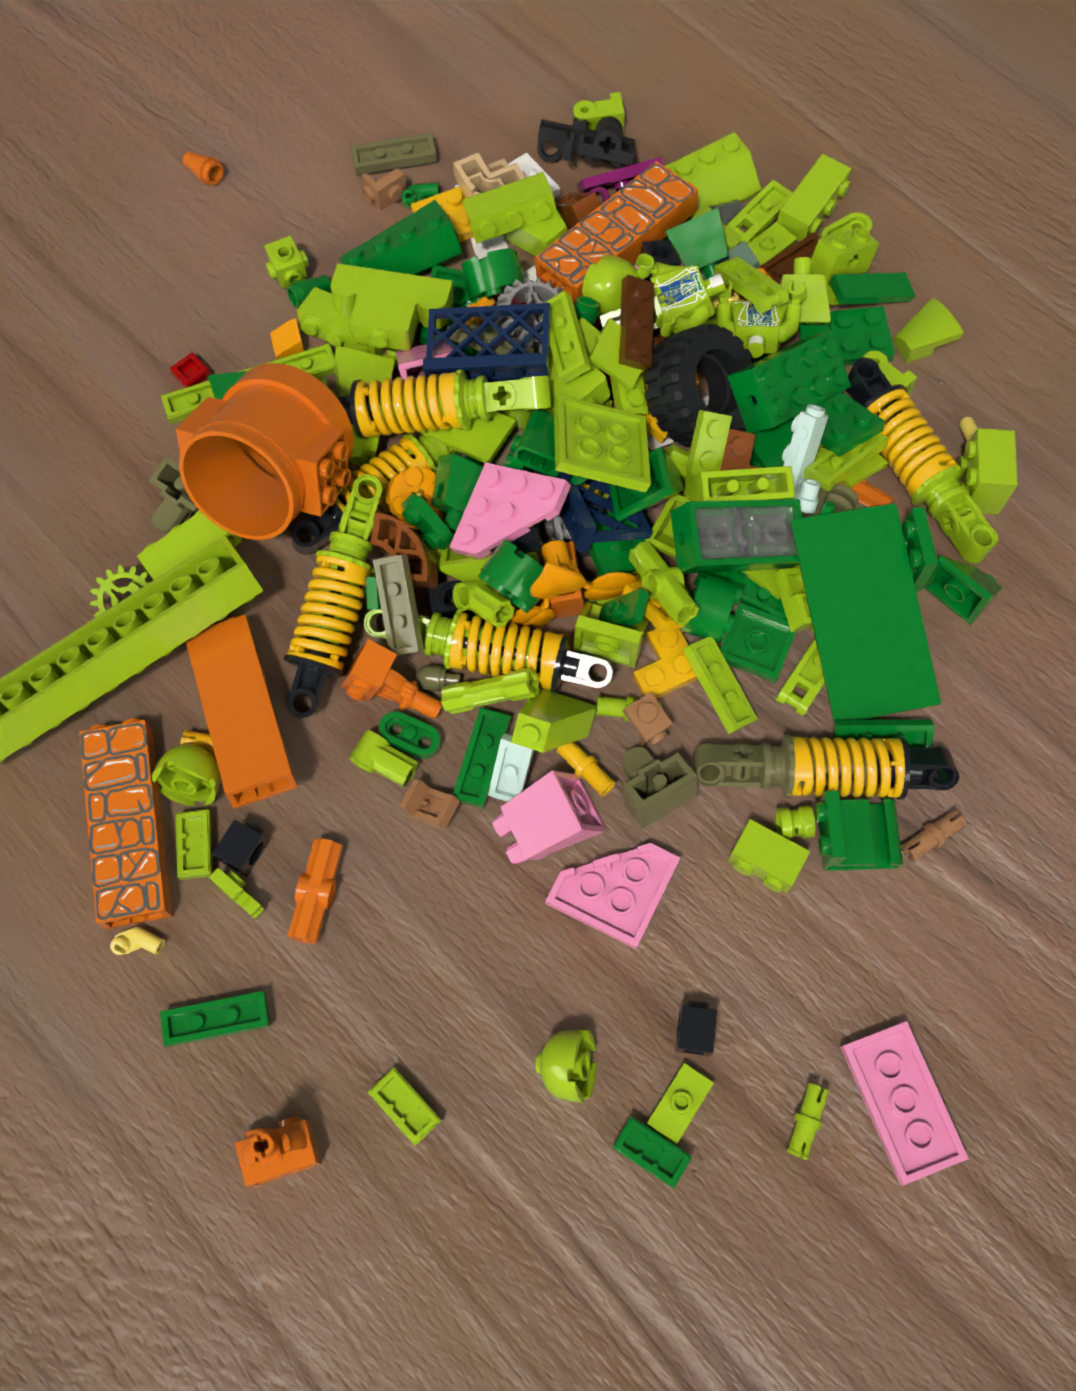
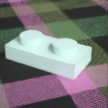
(510, 770)

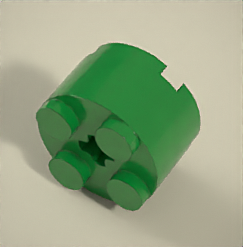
(491, 273)
(512, 574)
(715, 602)

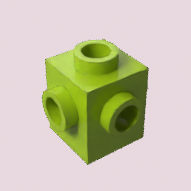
(285, 261)

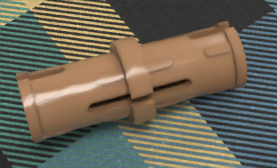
(933, 835)

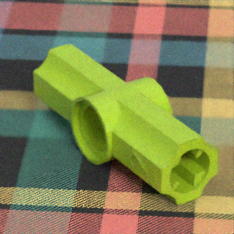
(663, 583)

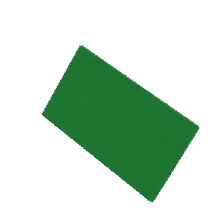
(865, 612)

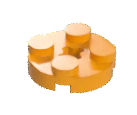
(407, 482)

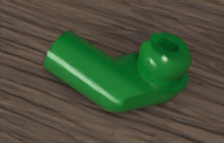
(418, 192)

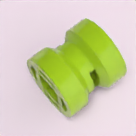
(795, 822)

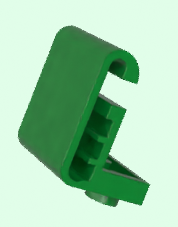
(537, 447)
(857, 834)

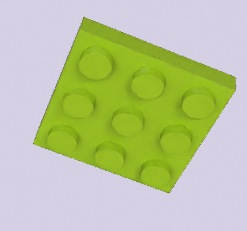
(601, 443)

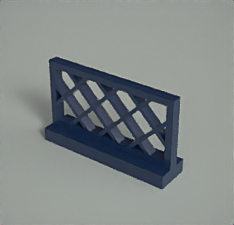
(494, 366)
(581, 519)

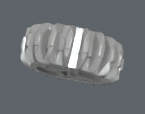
(531, 294)

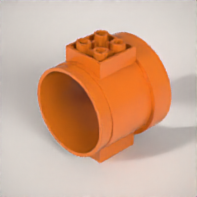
(266, 451)

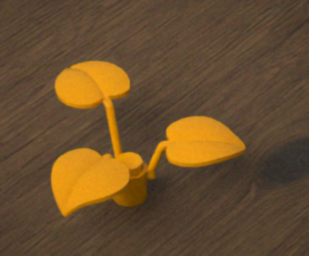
(559, 579)

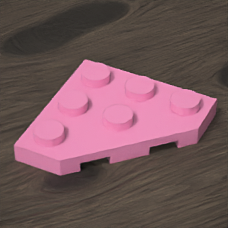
(506, 507)
(616, 891)

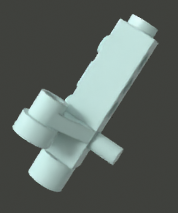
(801, 452)

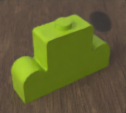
(387, 304)
(588, 386)

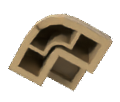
(477, 177)

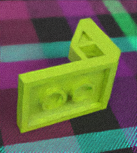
(606, 639)

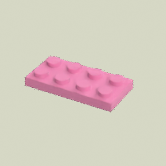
(904, 1103)

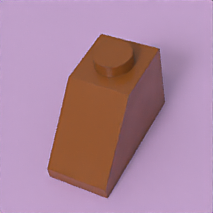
(576, 207)

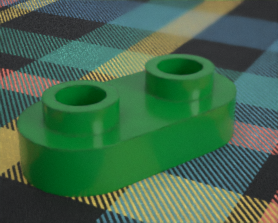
(419, 513)
(411, 735)

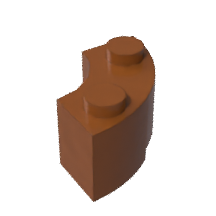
(396, 539)

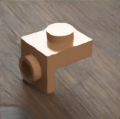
(384, 190)
(648, 720)
(429, 805)

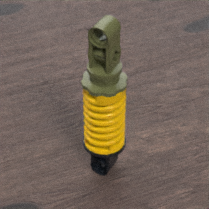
(825, 764)

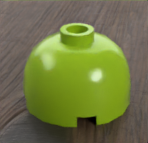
(604, 281)
(188, 775)
(567, 1065)

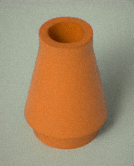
(204, 167)

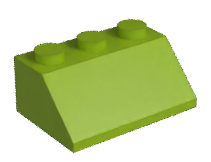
(720, 172)

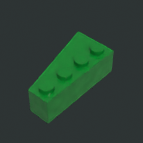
(409, 244)

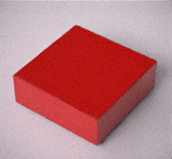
(190, 371)

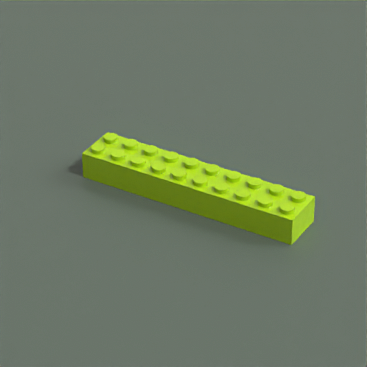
(121, 642)

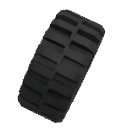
(673, 379)

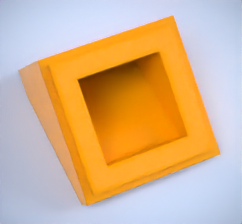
(287, 339)

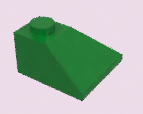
(664, 484)
(962, 588)

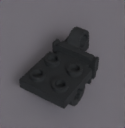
(587, 142)

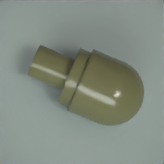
(435, 677)

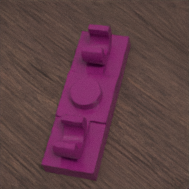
(616, 178)

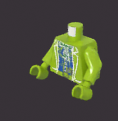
(680, 293)
(759, 331)

